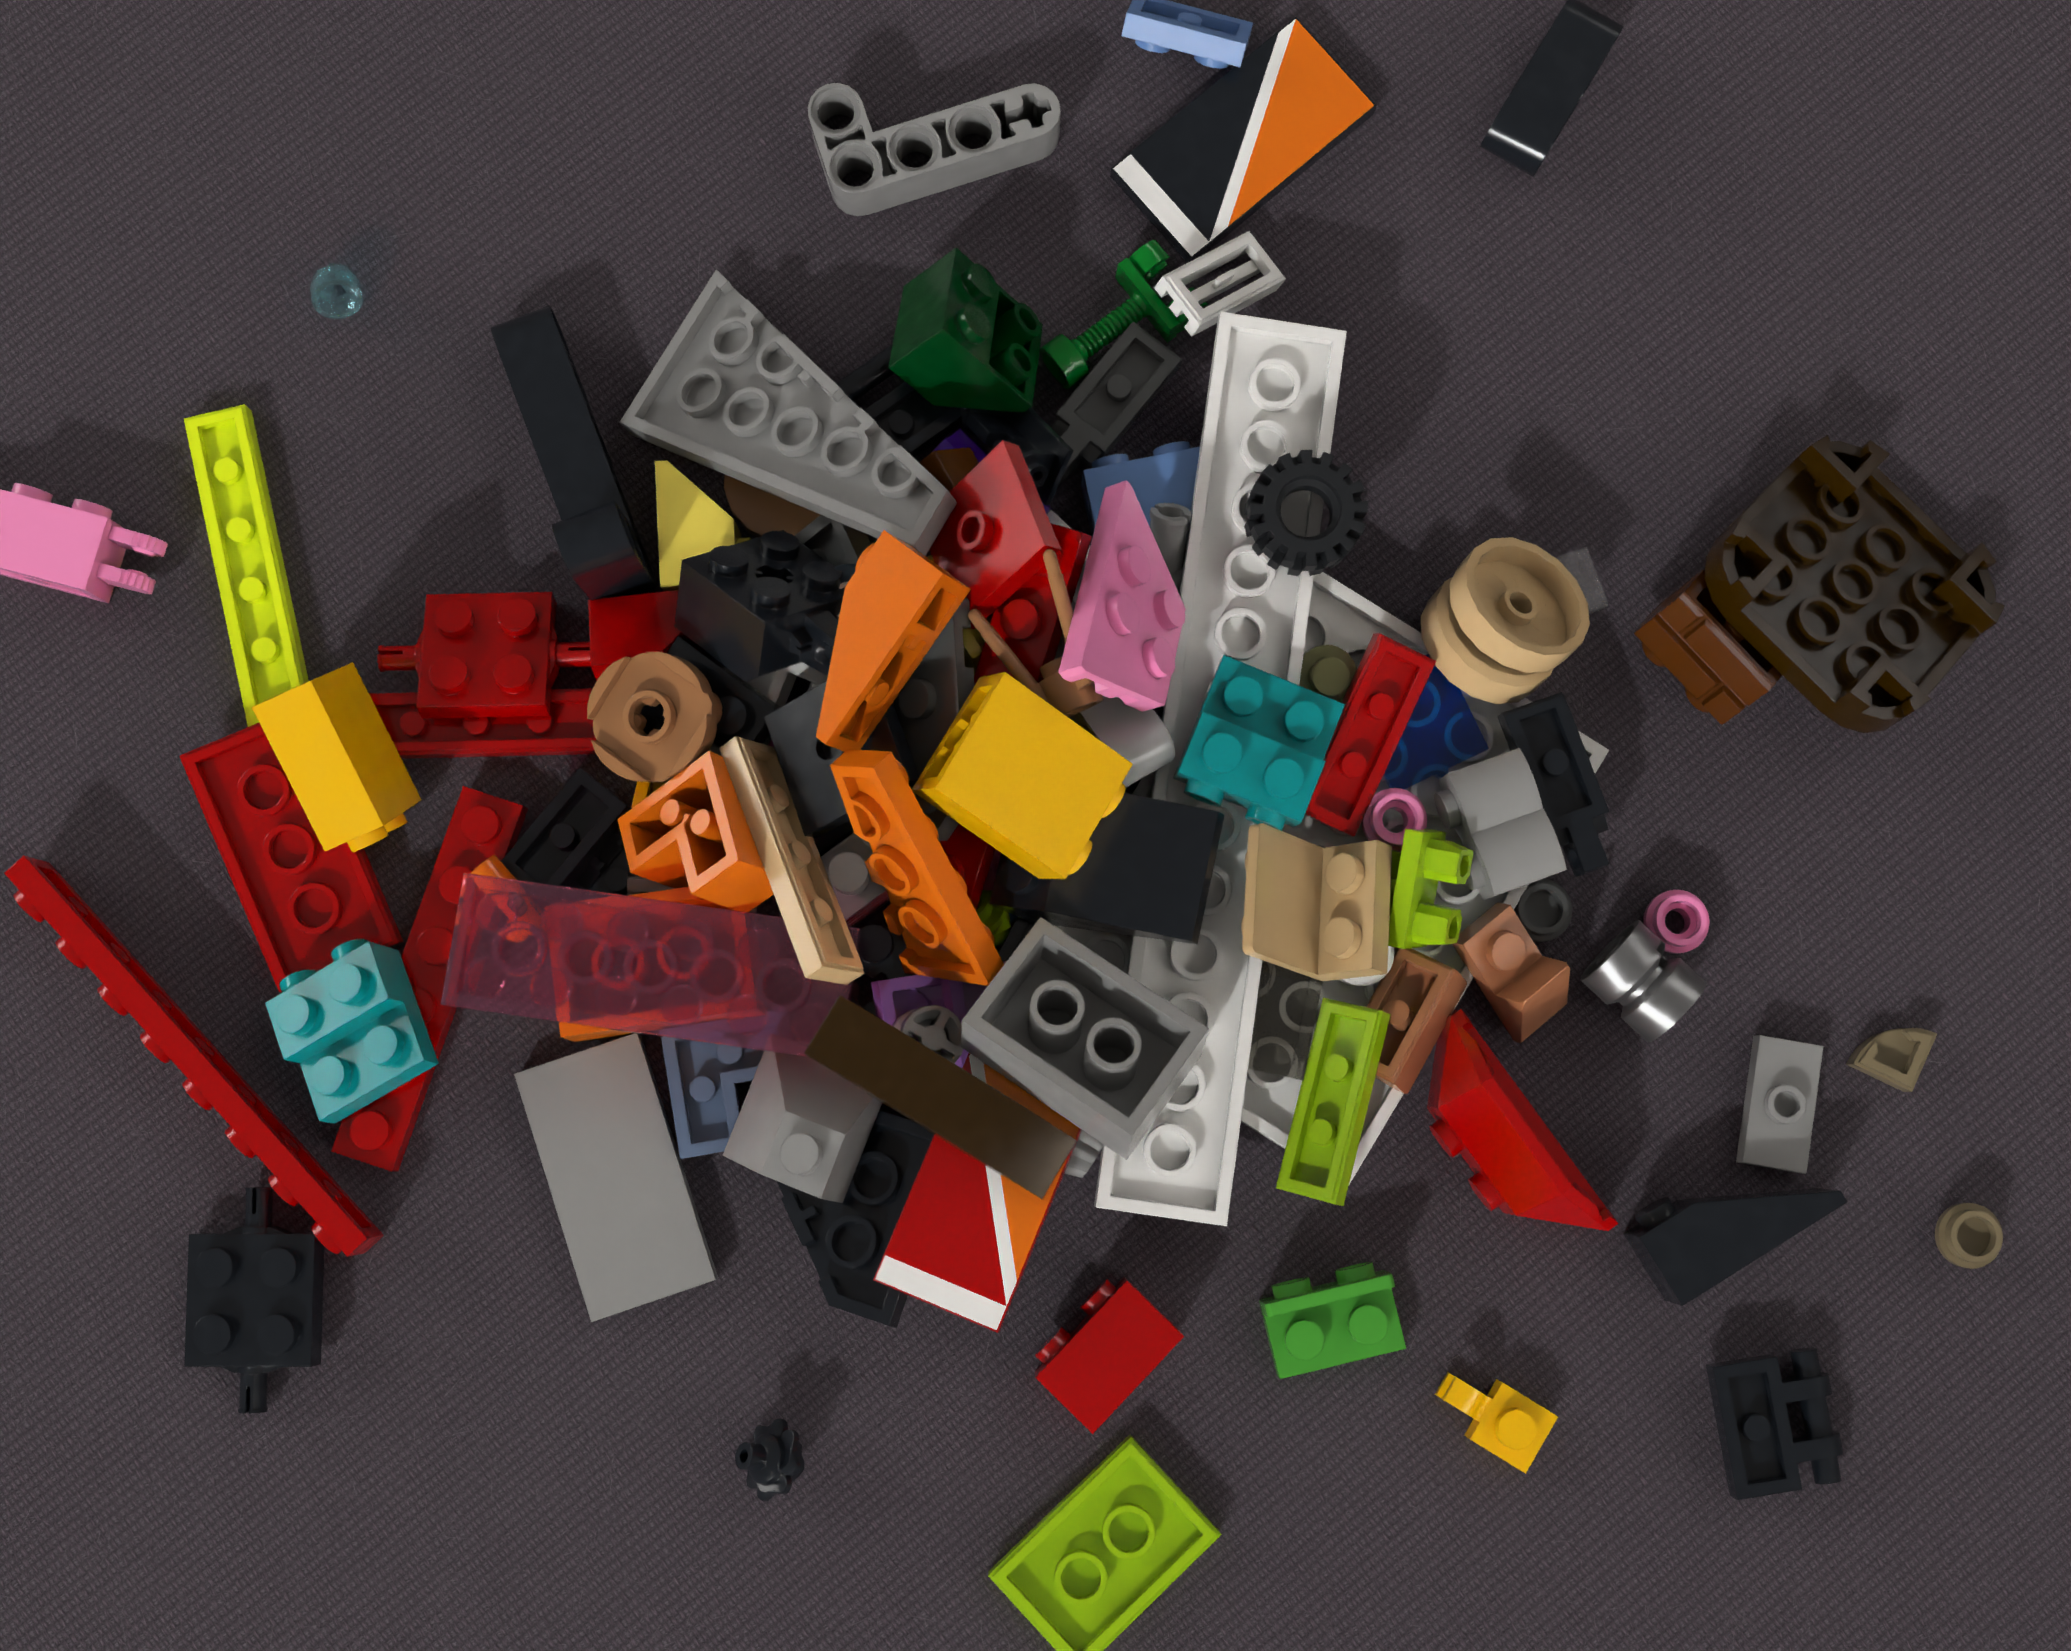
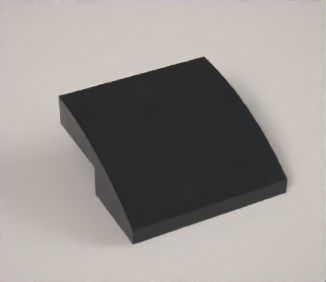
(575, 841)

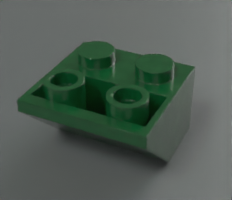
(966, 339)

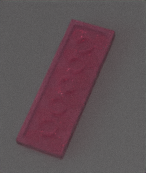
(633, 966)

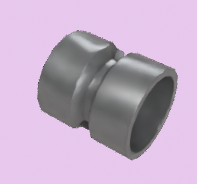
(1643, 981)

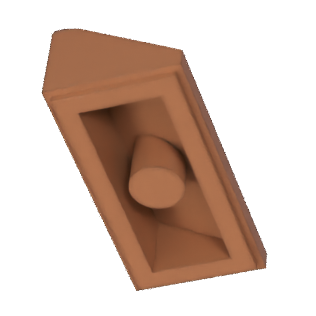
(1419, 998)

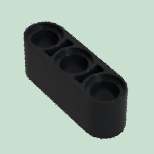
(1551, 86)

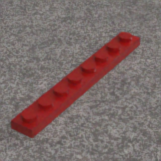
(210, 1077)

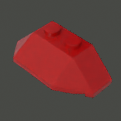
(1503, 1137)

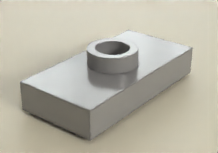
(1779, 1104)

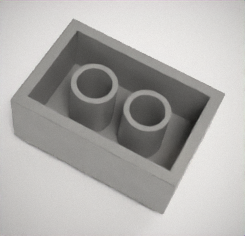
(1083, 1037)

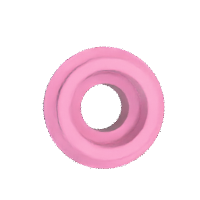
(1398, 799)
(1694, 915)

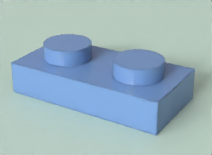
(1168, 25)

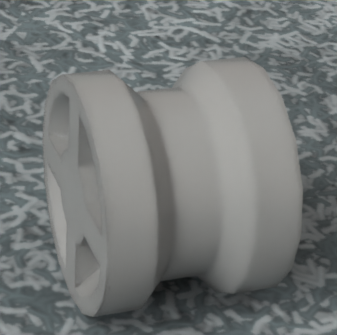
(935, 1029)

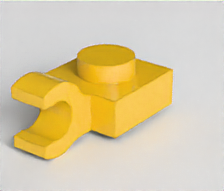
(1502, 1421)

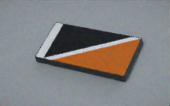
(1243, 141)

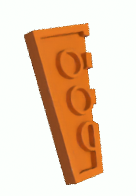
(907, 859)

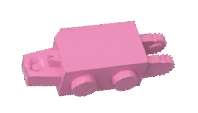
(69, 547)

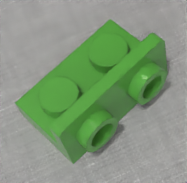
(1332, 1321)

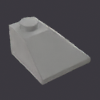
(802, 1126)

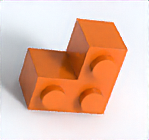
(697, 838)

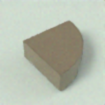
(1894, 1056)

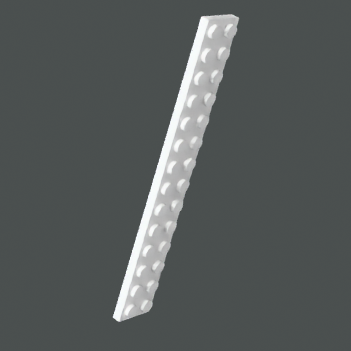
(1266, 397)

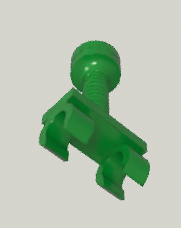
(1068, 358)

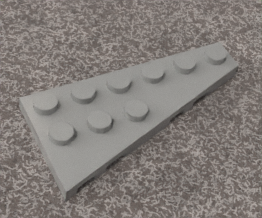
(768, 416)

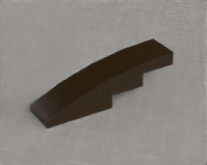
(940, 1097)

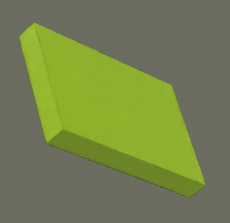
(1104, 1552)

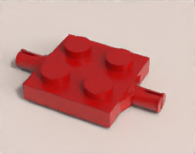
(486, 655)

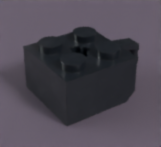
(761, 605)

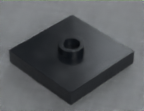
(808, 760)

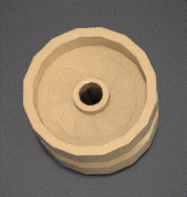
(1504, 620)

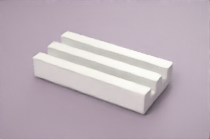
(1189, 302)

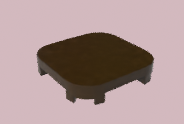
(1850, 587)

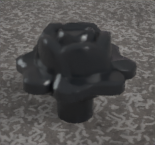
(771, 1459)

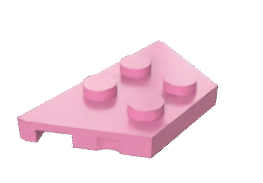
(1125, 609)

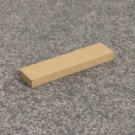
(792, 864)

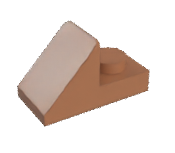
(1512, 971)

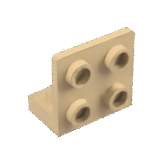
(1317, 905)

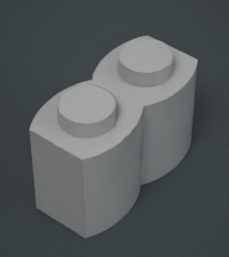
(1502, 821)

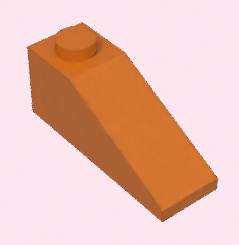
(883, 632)

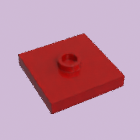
(995, 530)

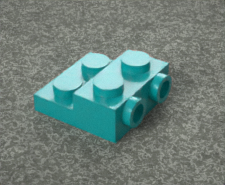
(1258, 744)
(352, 1028)

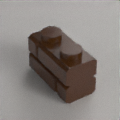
(1705, 652)

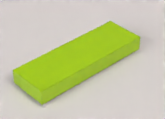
(1333, 1101)

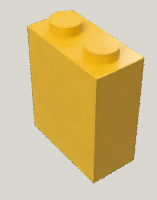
(339, 759)
(1024, 777)

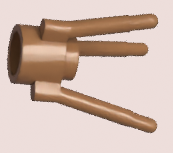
(1063, 695)

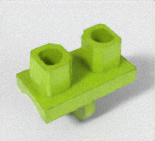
(1414, 883)

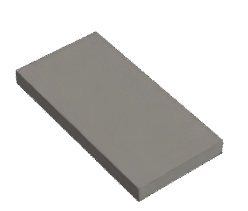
(615, 1176)

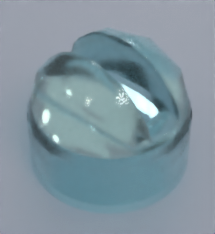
(325, 297)

